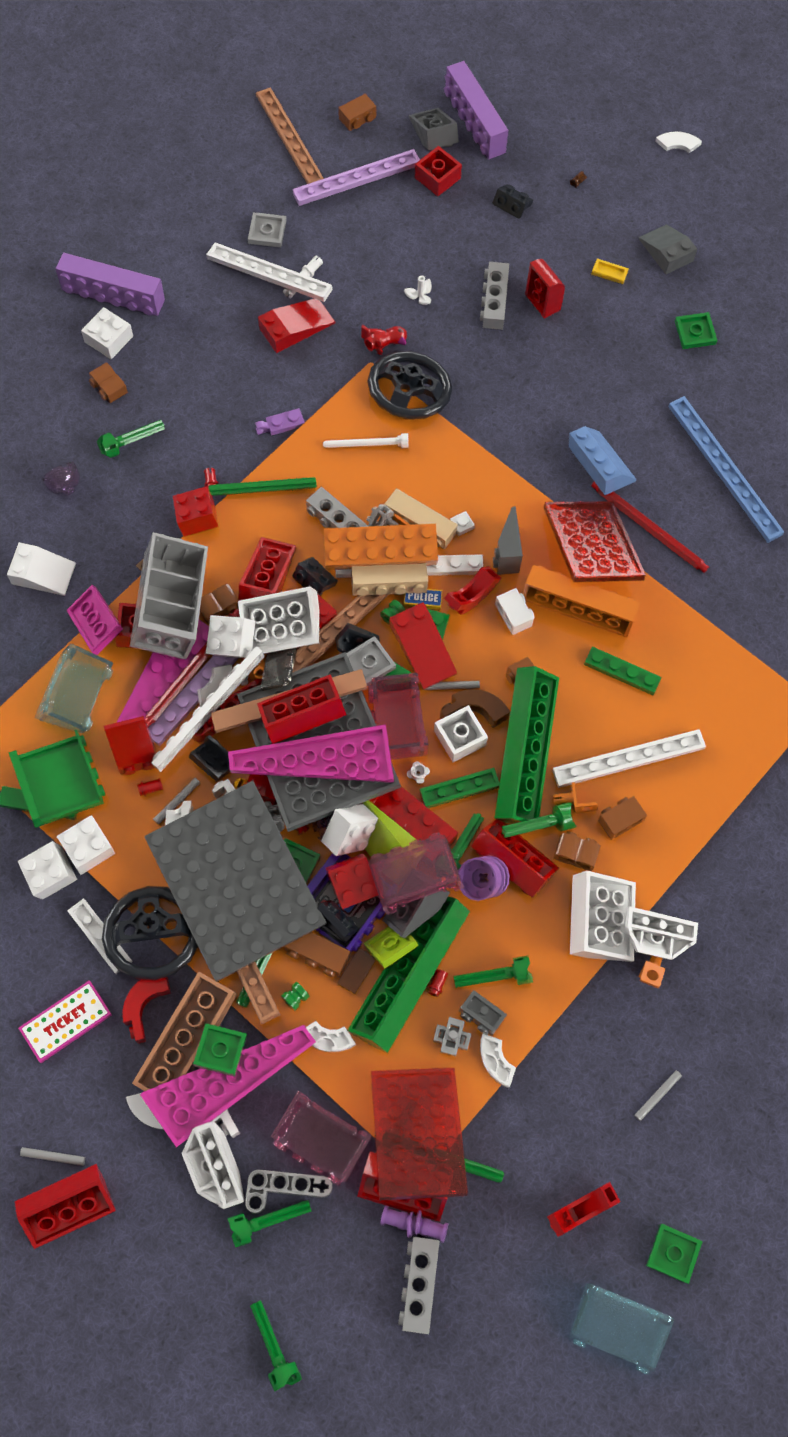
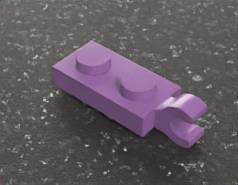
(280, 422)

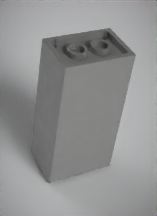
(169, 596)

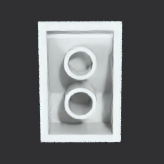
(40, 569)

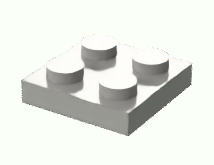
(267, 229)
(371, 659)

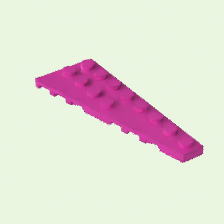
(158, 677)
(342, 755)
(207, 1094)

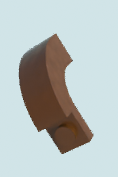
(479, 701)

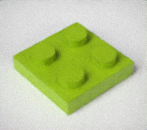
(389, 946)

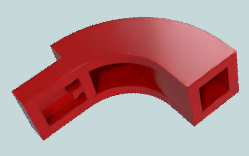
(474, 591)
(136, 1001)
(583, 1209)

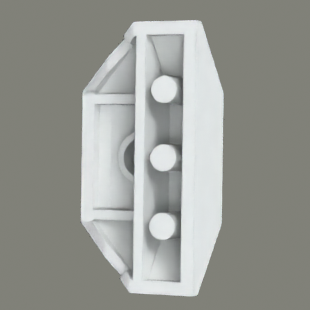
(659, 933)
(213, 1166)

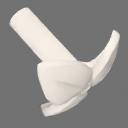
(424, 287)

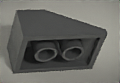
(435, 128)
(669, 248)
(508, 553)
(415, 913)

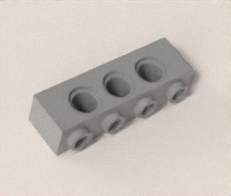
(496, 293)
(337, 511)
(421, 1322)

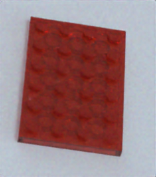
(594, 541)
(418, 1134)

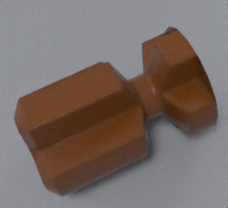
(579, 178)

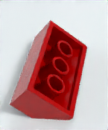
(301, 709)
(524, 862)
(64, 1206)
(430, 1207)

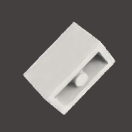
(514, 611)

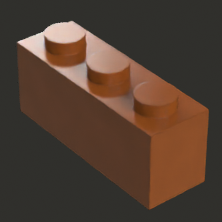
(320, 953)

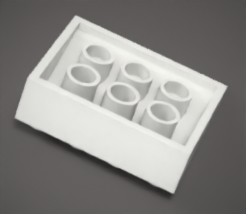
(283, 619)
(600, 917)

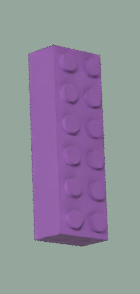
(476, 110)
(110, 284)

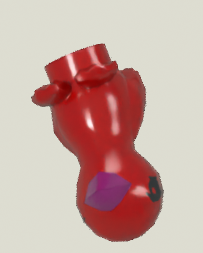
(379, 338)

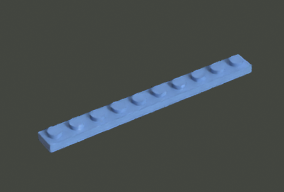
(726, 469)

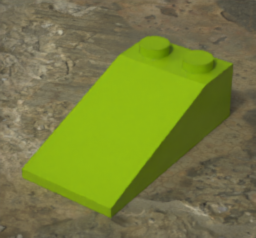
(386, 833)

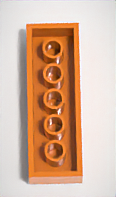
(380, 546)
(580, 600)

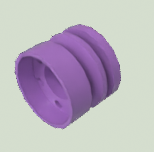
(475, 877)

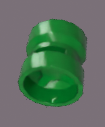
(394, 608)
(293, 997)

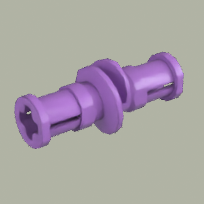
(414, 1224)

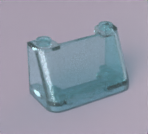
(74, 689)
(620, 1327)

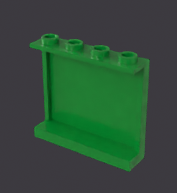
(58, 780)

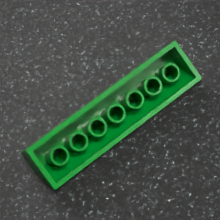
(527, 745)
(406, 979)

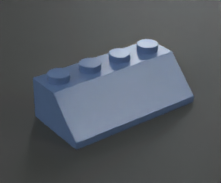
(599, 460)

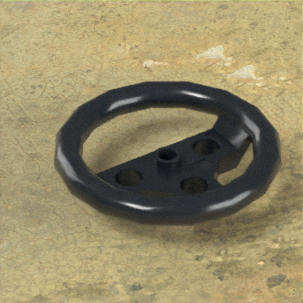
(412, 379)
(148, 927)

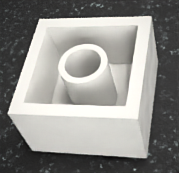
(107, 333)
(230, 636)
(460, 733)
(349, 829)
(86, 844)
(47, 870)

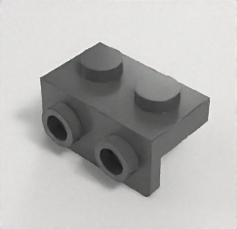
(482, 1013)

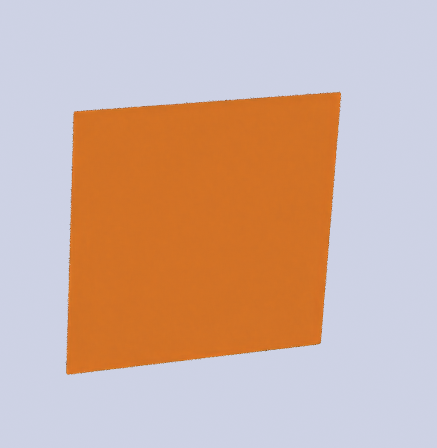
(703, 686)

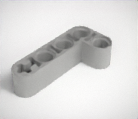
(289, 1188)

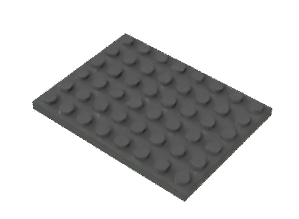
(311, 799)
(234, 881)

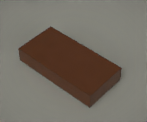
(356, 971)

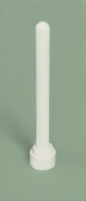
(401, 440)

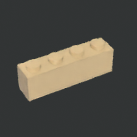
(418, 513)
(389, 579)

